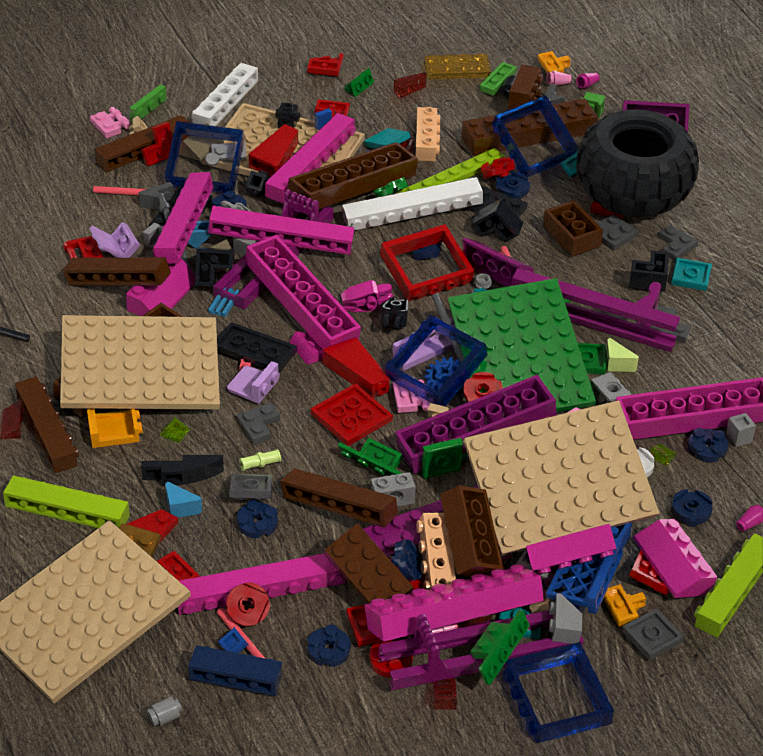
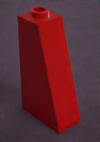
(274, 150)
(356, 366)

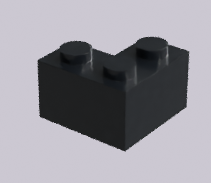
(497, 218)
(208, 260)
(645, 272)

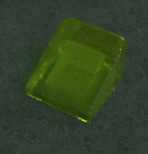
(175, 430)
(663, 454)

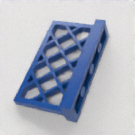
(597, 587)

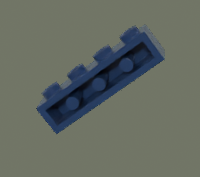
(235, 670)

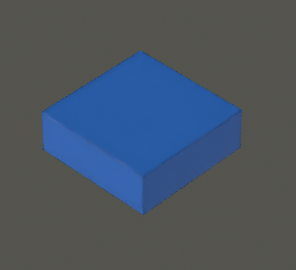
(322, 118)
(233, 641)

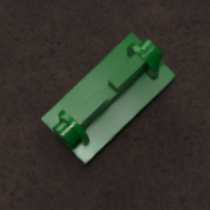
(360, 83)

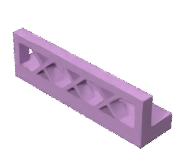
(428, 349)

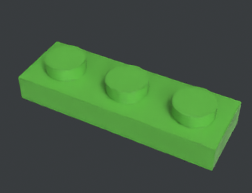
(497, 78)
(148, 102)

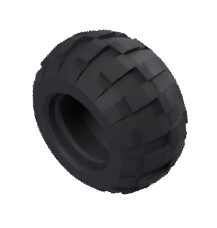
(637, 163)

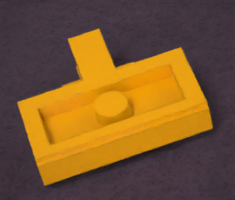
(552, 63)
(623, 605)

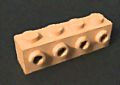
(427, 134)
(435, 550)

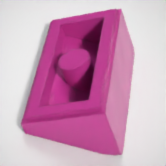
(307, 347)

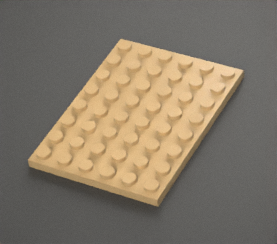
(261, 123)
(139, 362)
(561, 476)
(85, 610)

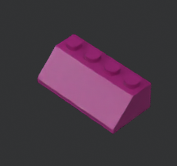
(143, 298)
(571, 548)
(675, 559)

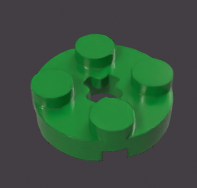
(391, 188)

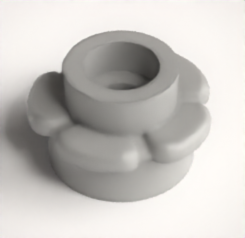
(483, 281)

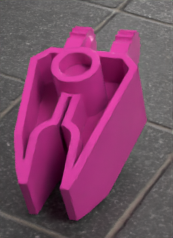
(366, 296)

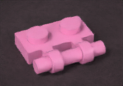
(105, 122)
(407, 401)

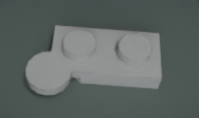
(224, 153)

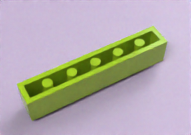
(64, 503)
(732, 588)

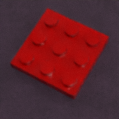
(351, 414)

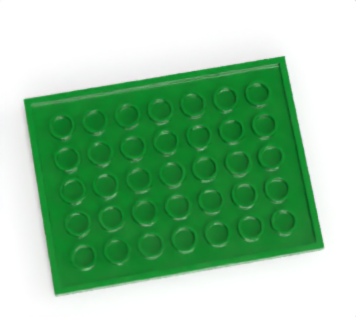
(526, 336)

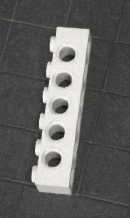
(226, 95)

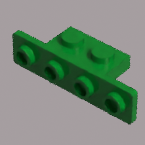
(376, 455)
(498, 644)

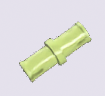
(260, 460)

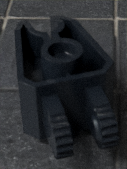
(394, 313)

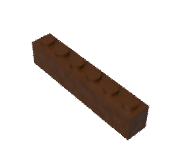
(129, 148)
(117, 271)
(46, 424)
(339, 497)

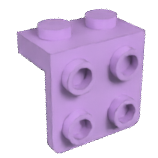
(121, 242)
(253, 383)

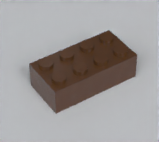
(471, 531)
(366, 566)

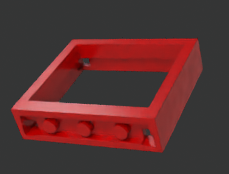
(419, 240)

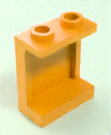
(114, 427)

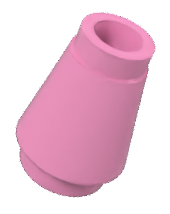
(558, 78)

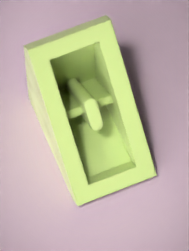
(620, 358)

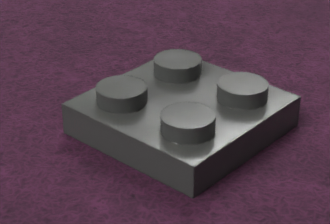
(616, 232)
(250, 486)
(652, 634)

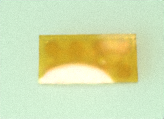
(457, 66)

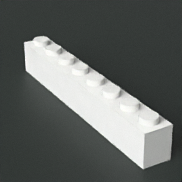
(413, 204)

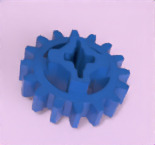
(441, 372)

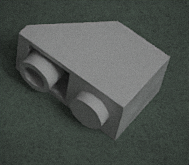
(566, 621)

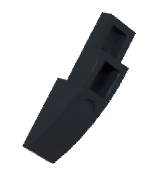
(189, 470)

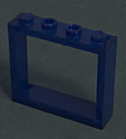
(556, 125)
(205, 131)
(458, 377)
(551, 658)

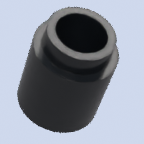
(507, 85)

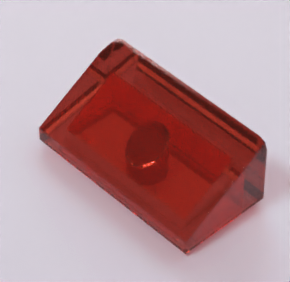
(12, 421)

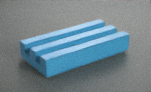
(228, 307)

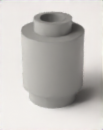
(164, 711)

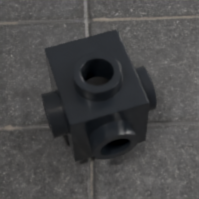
(287, 114)
(256, 181)

